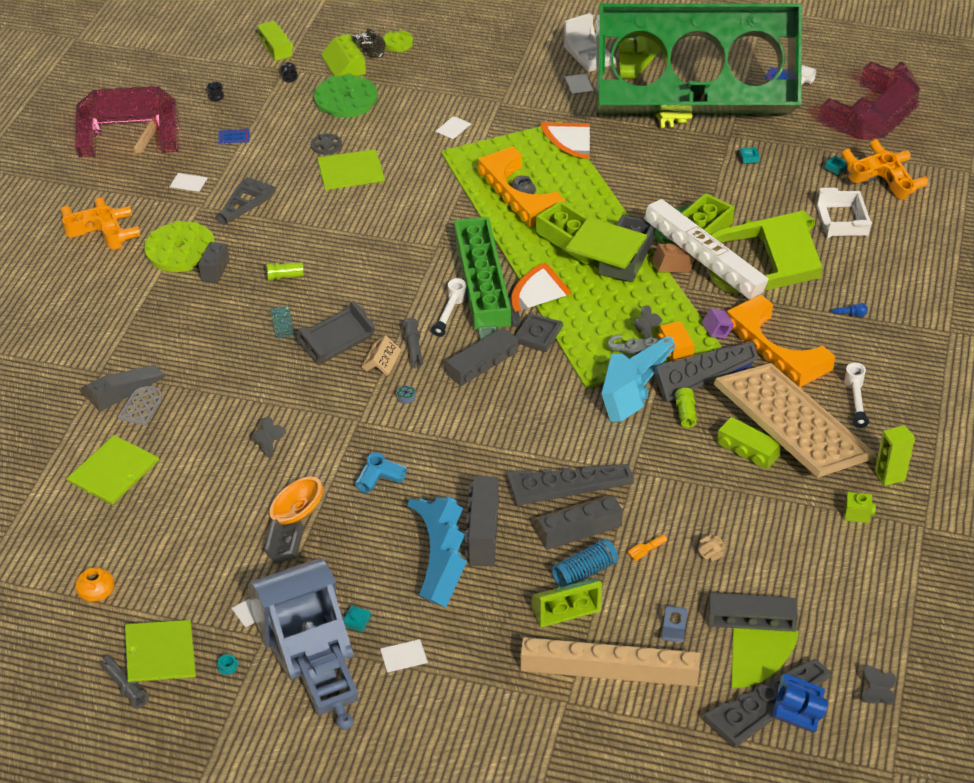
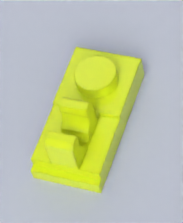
(670, 117)

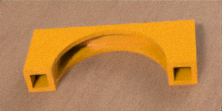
(497, 168)
(797, 365)

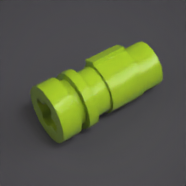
(285, 270)
(685, 402)

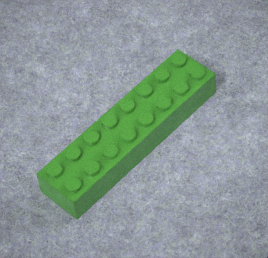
(482, 273)

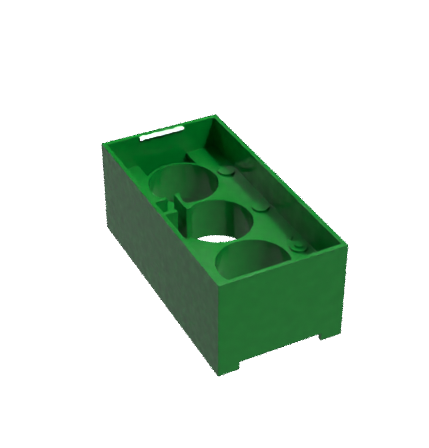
(722, 26)

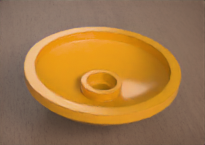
(297, 500)

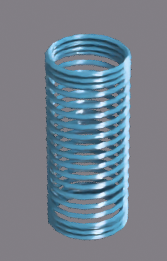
(603, 555)

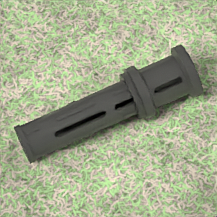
(412, 336)
(131, 690)

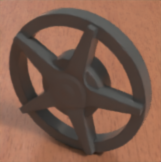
(326, 143)

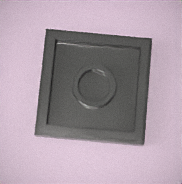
(538, 332)

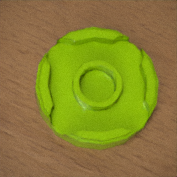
(398, 41)

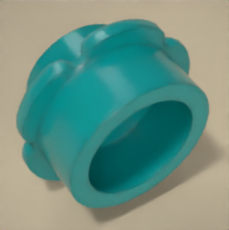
(227, 660)

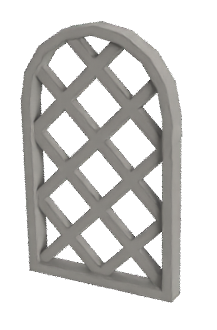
(127, 406)

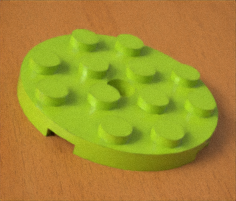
(163, 243)

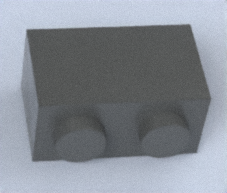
(214, 262)

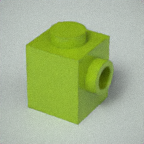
(859, 507)

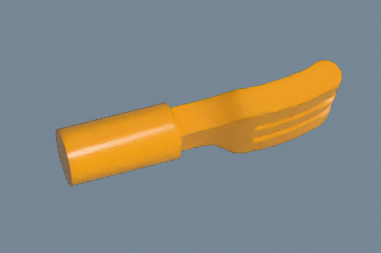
(642, 549)

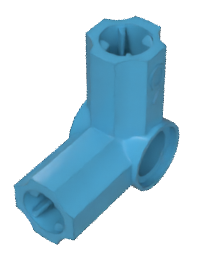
(376, 468)

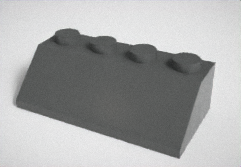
(578, 521)

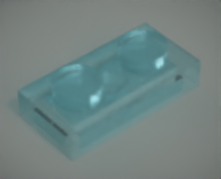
(282, 322)

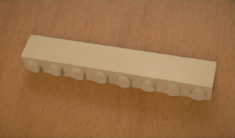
(610, 661)

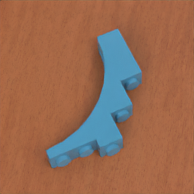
(445, 539)

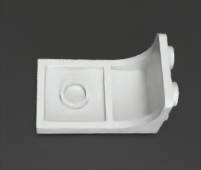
(581, 41)

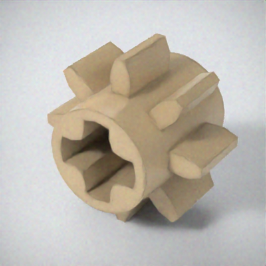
(711, 547)

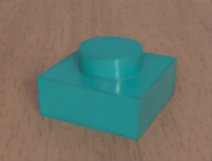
(749, 155)
(836, 165)
(357, 618)

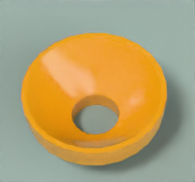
(95, 589)

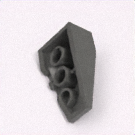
(116, 387)

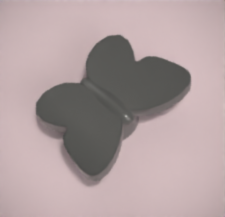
(647, 321)
(267, 435)
(879, 686)

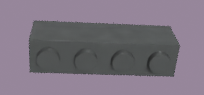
(481, 356)
(752, 612)

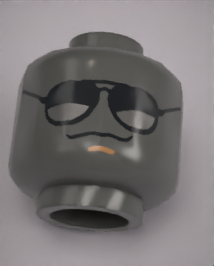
(524, 184)

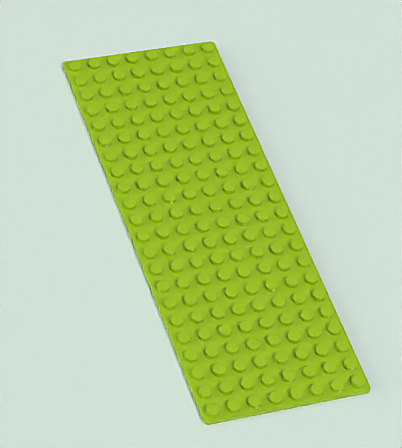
(599, 303)

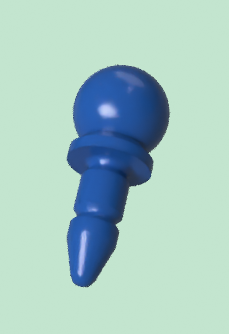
(859, 310)

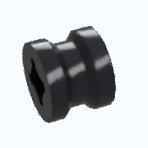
(289, 72)
(215, 91)

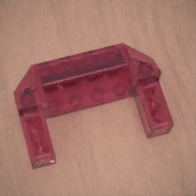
(126, 106)
(880, 117)

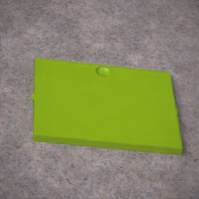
(350, 169)
(606, 242)
(112, 469)
(159, 651)

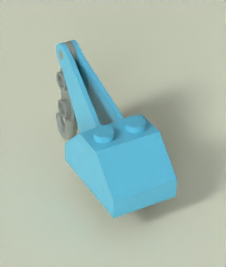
(626, 377)

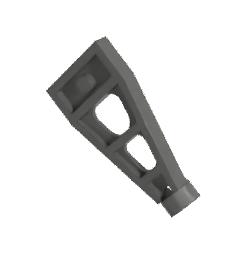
(250, 186)

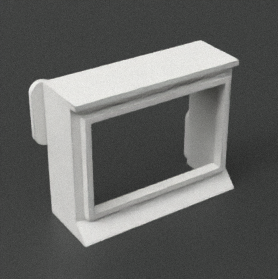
(833, 198)

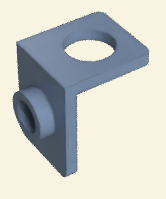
(674, 631)

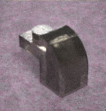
(371, 42)

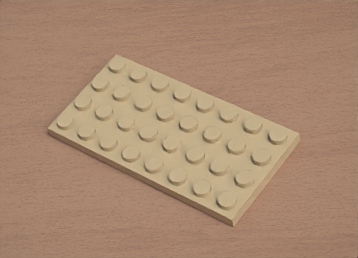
(794, 419)

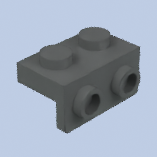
(284, 541)

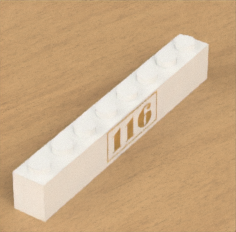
(706, 249)

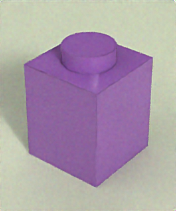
(717, 323)

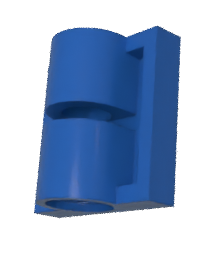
(800, 703)

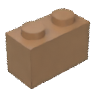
(672, 259)

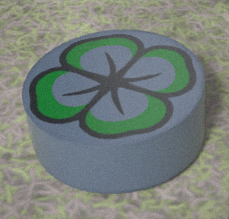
(406, 394)

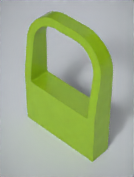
(787, 246)

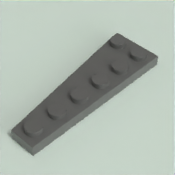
(702, 368)
(550, 484)
(754, 711)

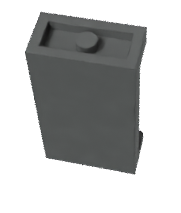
(336, 334)

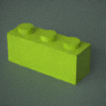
(275, 40)
(749, 443)
(894, 455)

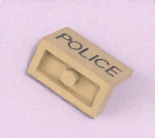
(382, 355)

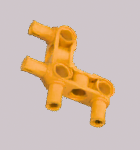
(886, 165)
(99, 218)

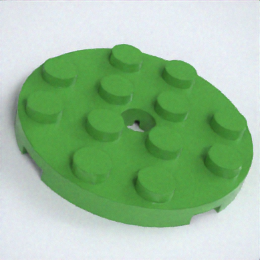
(359, 96)

